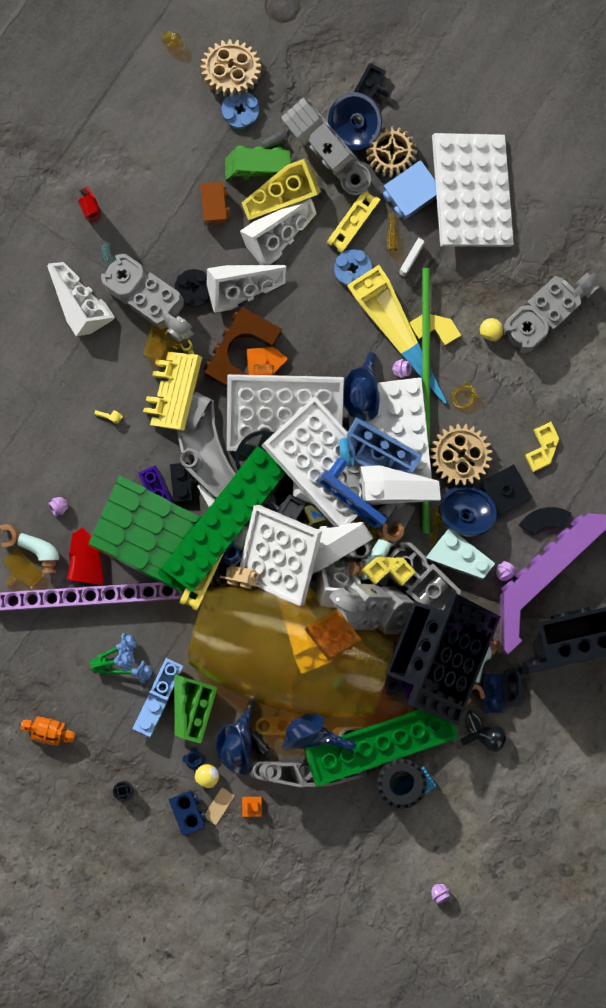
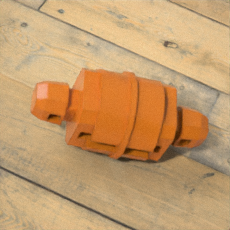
(47, 731)

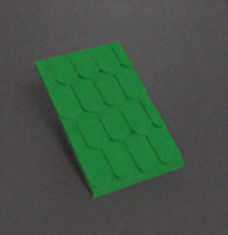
(142, 530)

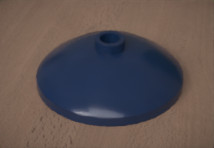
(344, 117)
(468, 503)

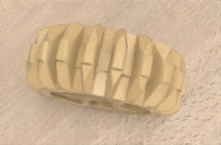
(398, 151)

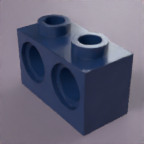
(181, 814)

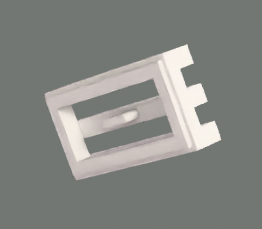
(411, 257)

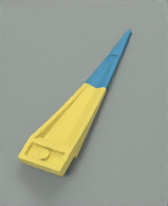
(381, 304)

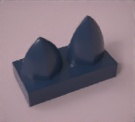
(493, 693)

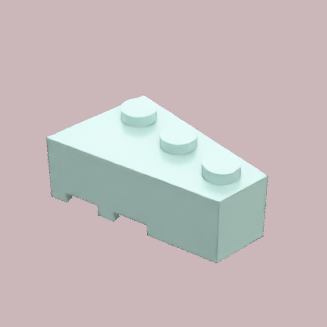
(459, 555)

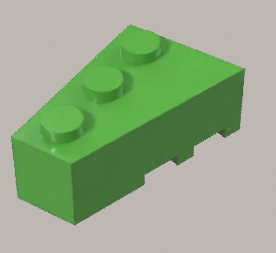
(256, 162)
(192, 707)

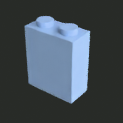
(410, 190)

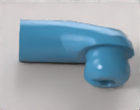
(345, 452)

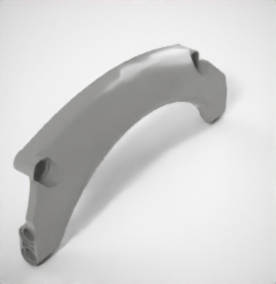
(214, 471)

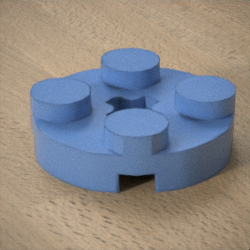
(246, 118)
(344, 261)

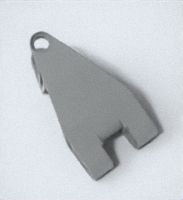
(288, 772)

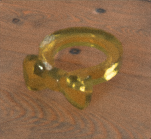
(474, 394)

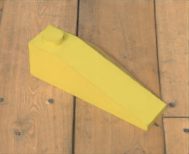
(285, 188)

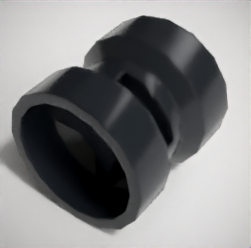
(126, 790)

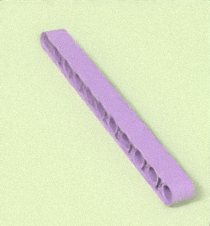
(81, 592)

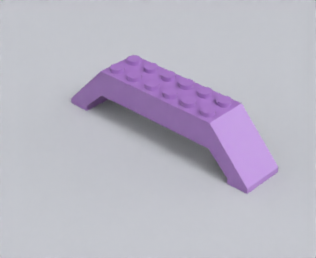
(542, 571)

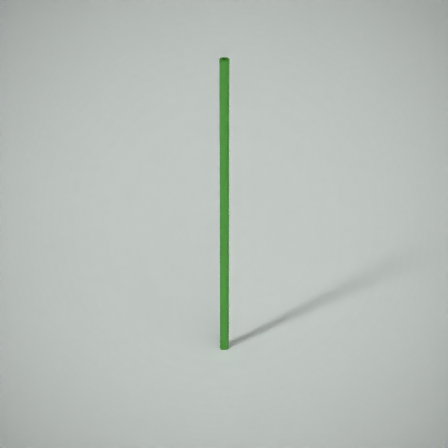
(426, 375)

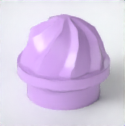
(402, 368)
(58, 506)
(505, 571)
(440, 893)

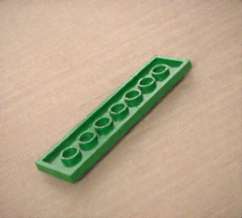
(224, 519)
(378, 745)

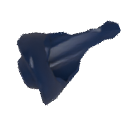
(362, 391)
(309, 732)
(235, 744)

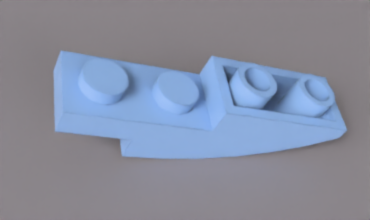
(157, 698)

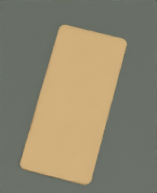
(219, 806)

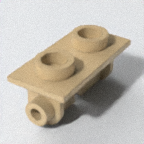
(241, 575)

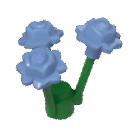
(124, 660)

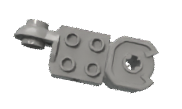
(313, 129)
(147, 296)
(547, 310)
(428, 583)
(373, 607)

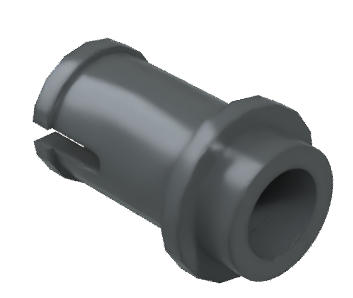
(273, 140)

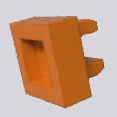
(252, 806)

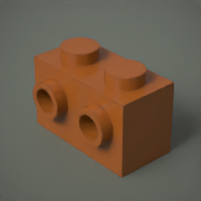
(213, 203)

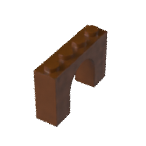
(244, 325)

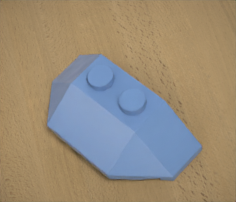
(374, 448)

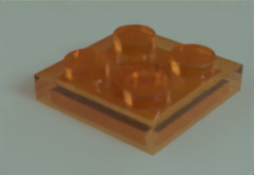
(332, 634)

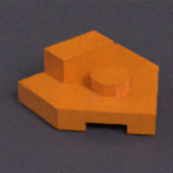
(265, 356)

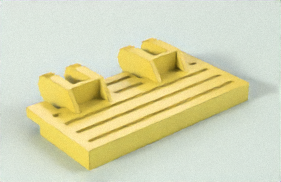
(176, 392)

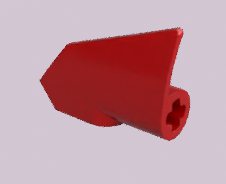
(89, 205)
(84, 560)

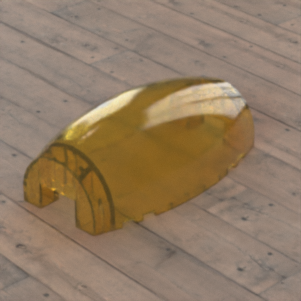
(263, 653)

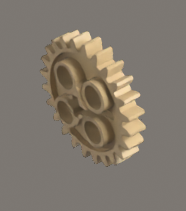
(230, 68)
(471, 441)

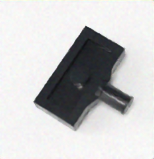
(371, 82)
(182, 483)
(291, 507)

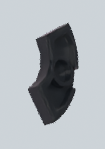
(544, 518)

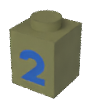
(314, 517)

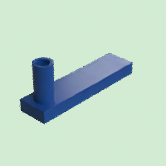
(330, 482)

